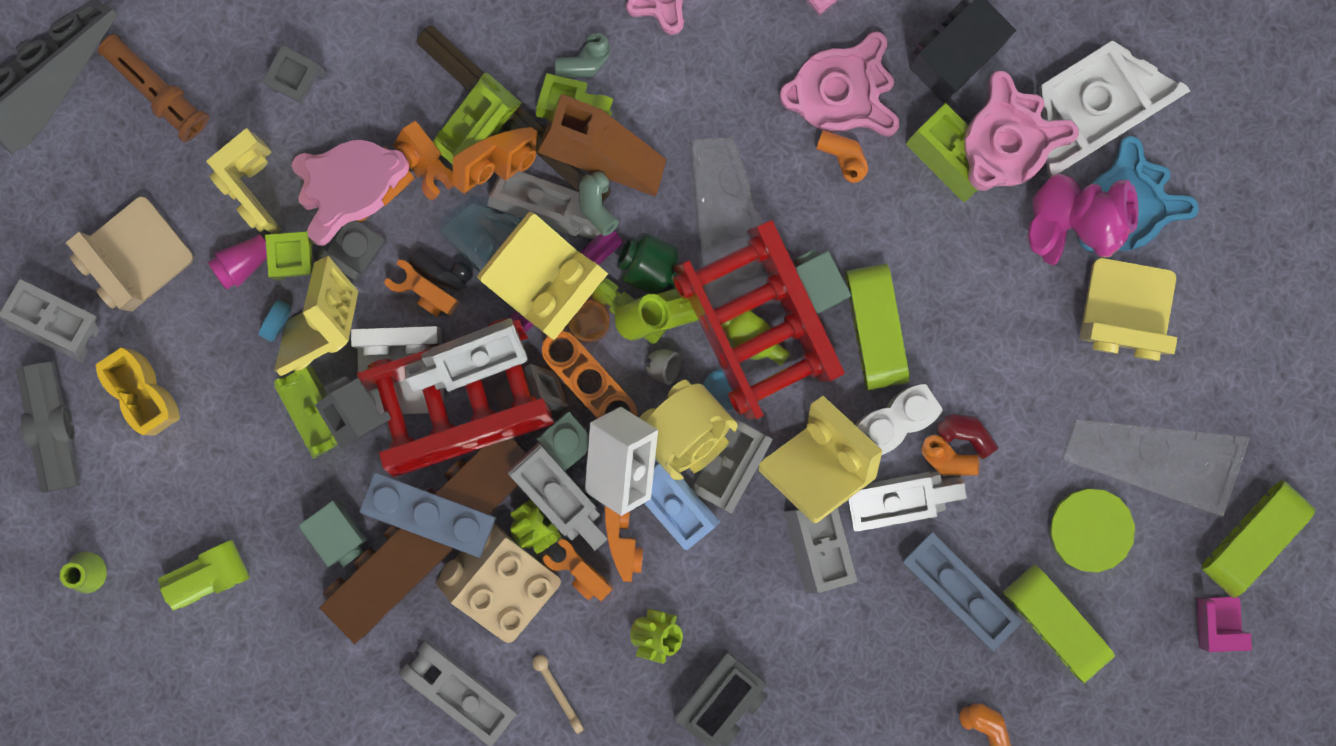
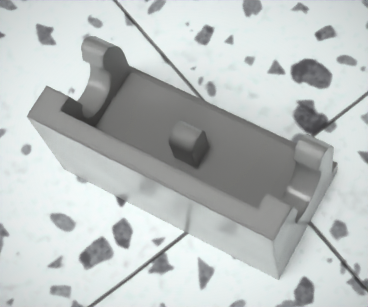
(49, 320)
(730, 472)
(820, 551)

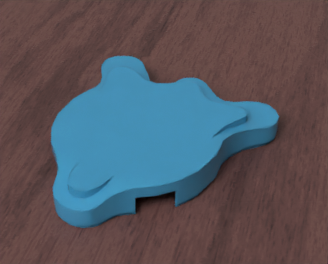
(1154, 205)

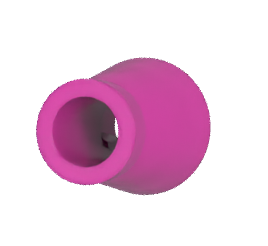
(239, 261)

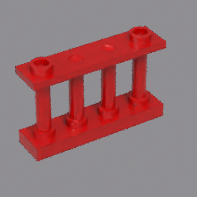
(800, 323)
(446, 439)

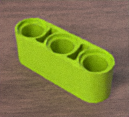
(878, 326)
(1259, 540)
(1059, 623)

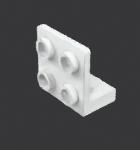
(393, 345)

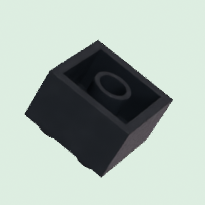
(966, 44)

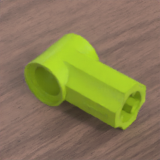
(653, 314)
(212, 572)

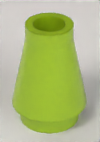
(92, 572)

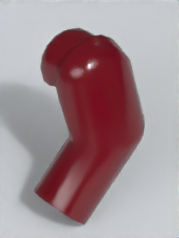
(970, 429)

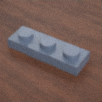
(427, 514)
(962, 591)

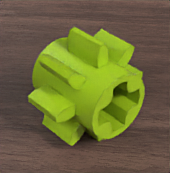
(533, 528)
(656, 636)

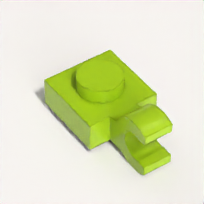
(557, 85)

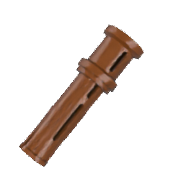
(166, 100)

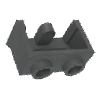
(708, 691)

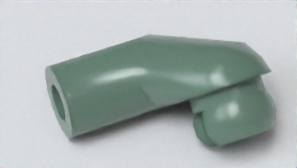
(588, 61)
(591, 204)

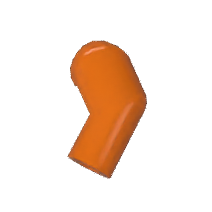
(848, 153)
(946, 460)
(985, 721)

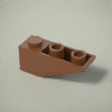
(597, 142)

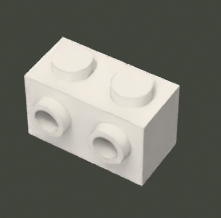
(621, 460)

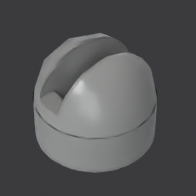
(664, 366)

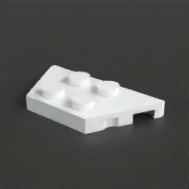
(1104, 99)

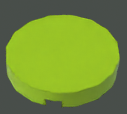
(1092, 530)

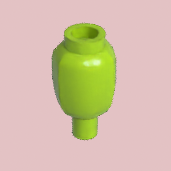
(748, 326)

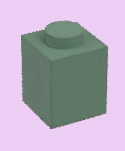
(821, 280)
(566, 441)
(334, 534)

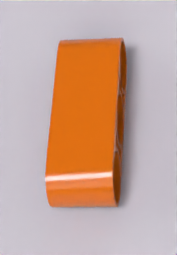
(579, 363)

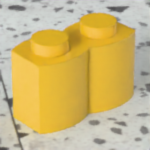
(133, 381)

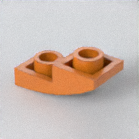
(500, 154)
(623, 550)

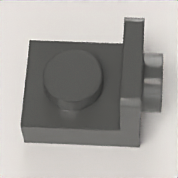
(354, 249)

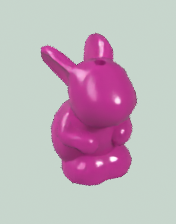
(1097, 216)

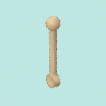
(541, 664)

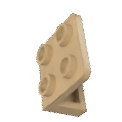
(131, 255)
(499, 588)

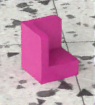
(1221, 625)

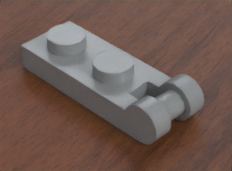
(459, 694)

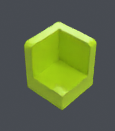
(289, 255)

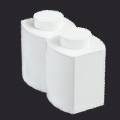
(905, 413)

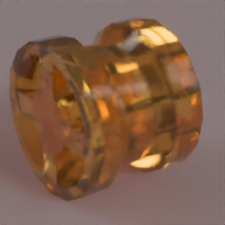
(587, 319)

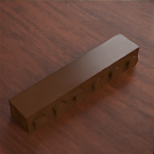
(407, 558)

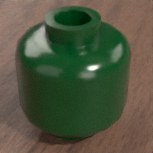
(648, 263)

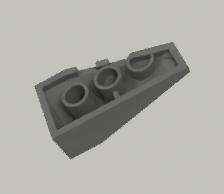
(45, 71)

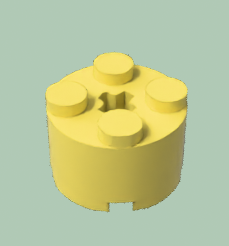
(689, 429)

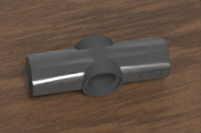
(47, 427)

